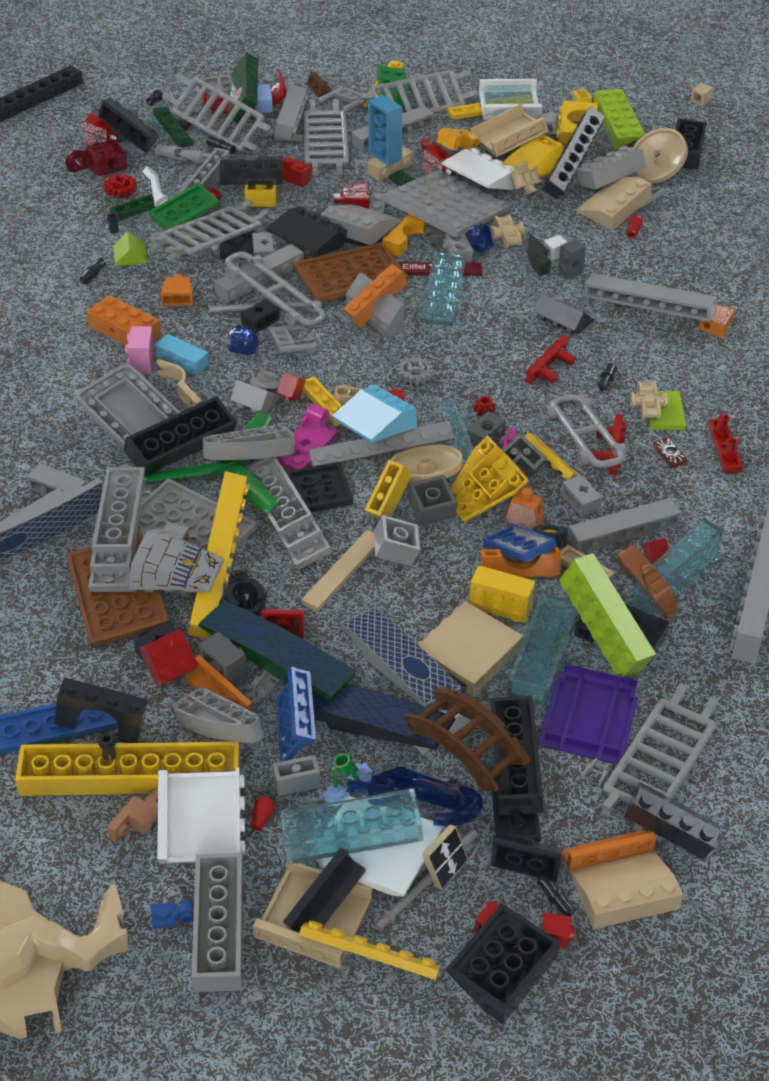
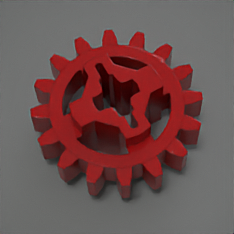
(120, 185)

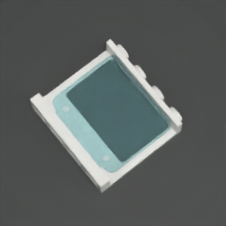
(504, 94)

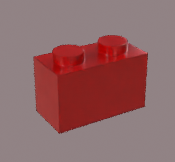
(296, 172)

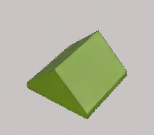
(129, 250)

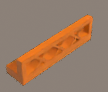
(208, 677)
(609, 849)

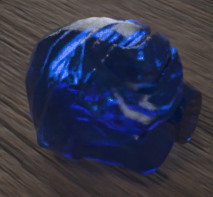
(480, 237)
(243, 340)

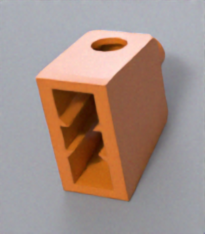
(177, 291)

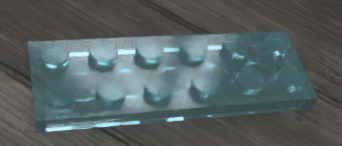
(443, 289)

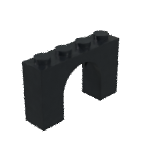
(653, 628)
(124, 708)

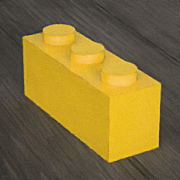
(388, 490)

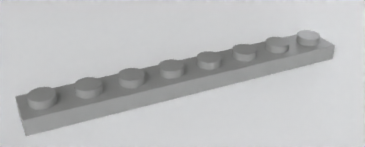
(363, 448)

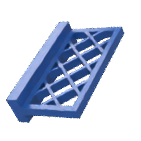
(295, 714)

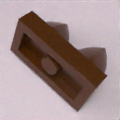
(317, 84)

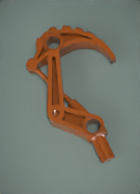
(635, 564)

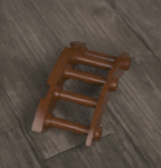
(480, 717)

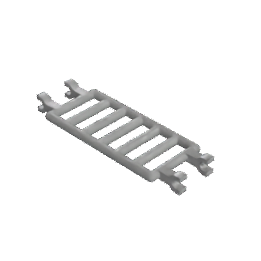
(454, 78)
(227, 98)
(307, 137)
(179, 249)
(675, 782)

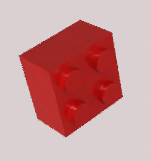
(168, 657)

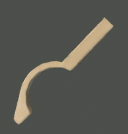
(175, 371)

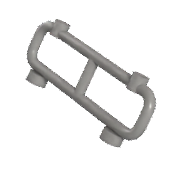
(291, 317)
(585, 455)

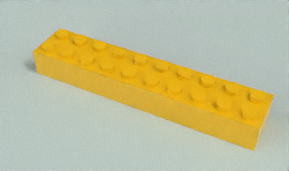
(83, 771)

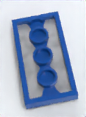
(520, 543)

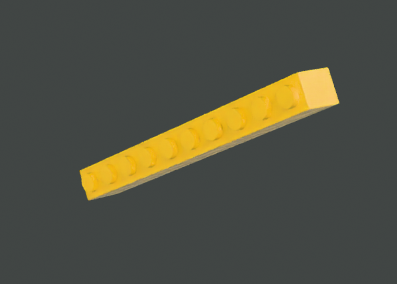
(222, 545)

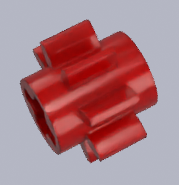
(484, 405)

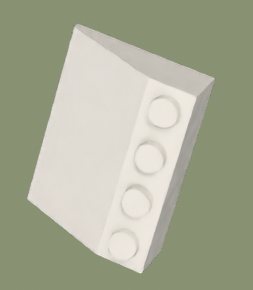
(481, 169)

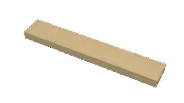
(340, 572)

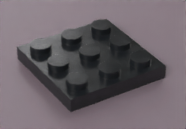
(322, 486)

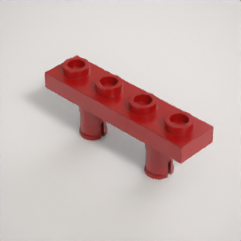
(541, 365)
(616, 432)
(725, 444)

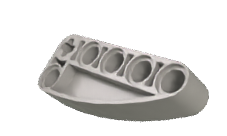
(250, 444)
(217, 717)

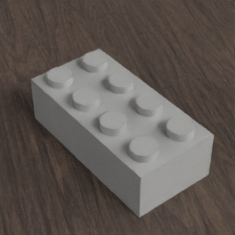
(611, 167)

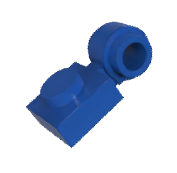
(165, 914)

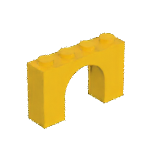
(568, 113)

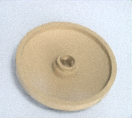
(663, 154)
(430, 461)

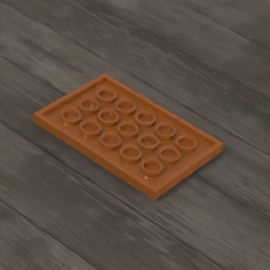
(333, 274)
(113, 614)

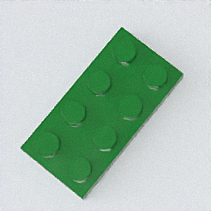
(388, 74)
(184, 207)

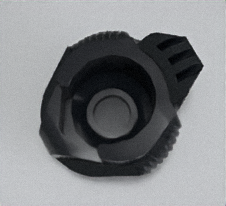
(245, 592)

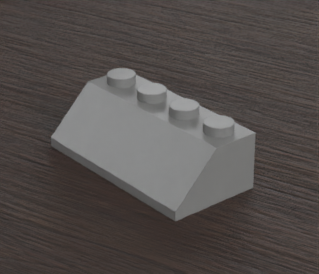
(387, 312)

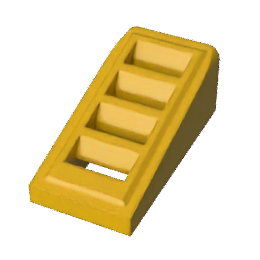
(582, 96)

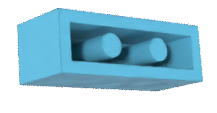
(181, 353)

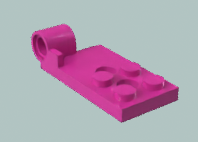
(310, 433)

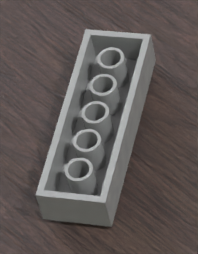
(217, 923)

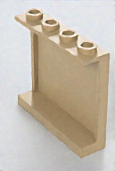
(509, 130)
(472, 646)
(288, 893)

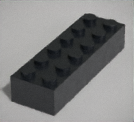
(178, 435)
(518, 784)

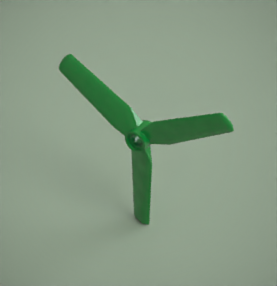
(256, 494)

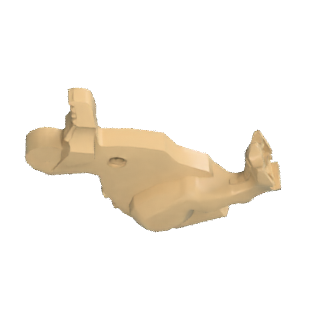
(40, 951)

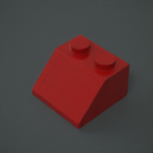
(288, 619)

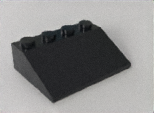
(251, 170)
(308, 230)
(503, 962)

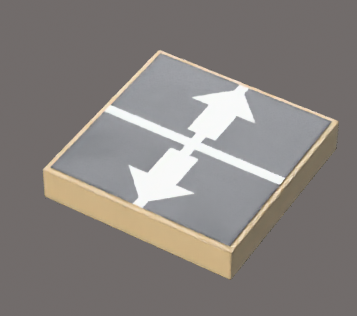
(445, 857)

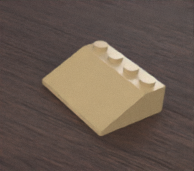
(617, 201)
(626, 889)

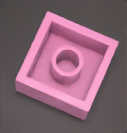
(140, 348)

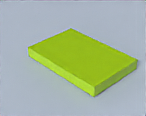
(671, 417)

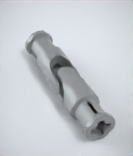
(172, 152)

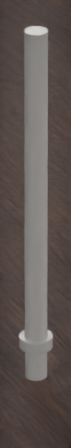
(233, 308)
(389, 917)

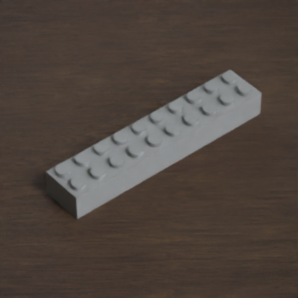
(756, 603)

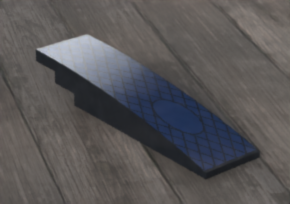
(373, 715)

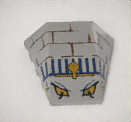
(172, 564)

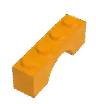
(457, 138)
(397, 239)

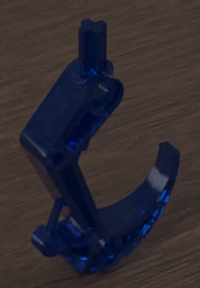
(452, 795)

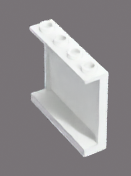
(199, 815)

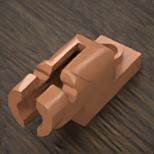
(136, 814)

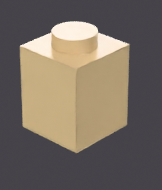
(701, 94)

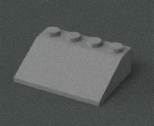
(362, 223)

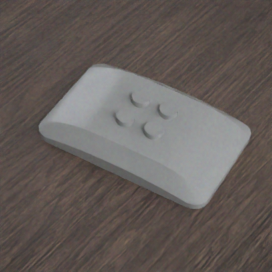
(124, 403)

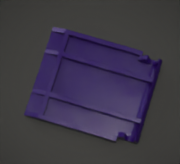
(590, 714)

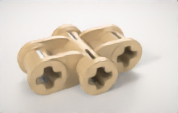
(526, 178)
(507, 231)
(648, 400)

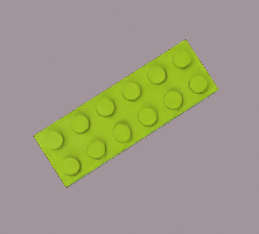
(619, 120)
(606, 616)

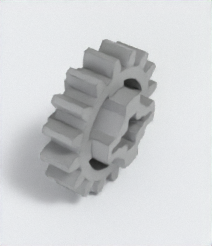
(414, 370)

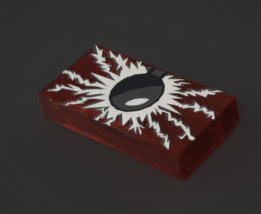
(669, 452)

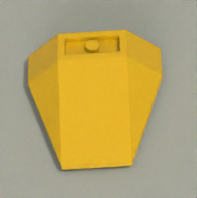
(539, 153)
(486, 480)

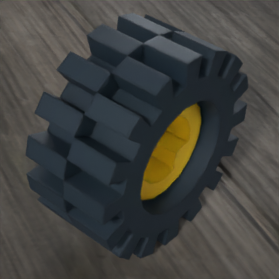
(556, 532)

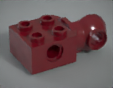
(99, 158)

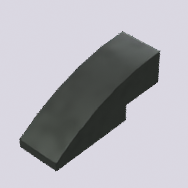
(538, 256)

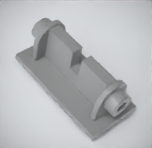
(263, 684)

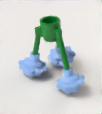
(345, 767)

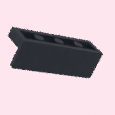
(326, 892)

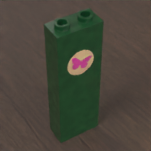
(245, 83)

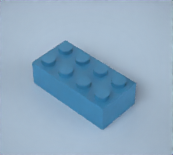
(385, 129)

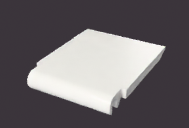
(393, 867)

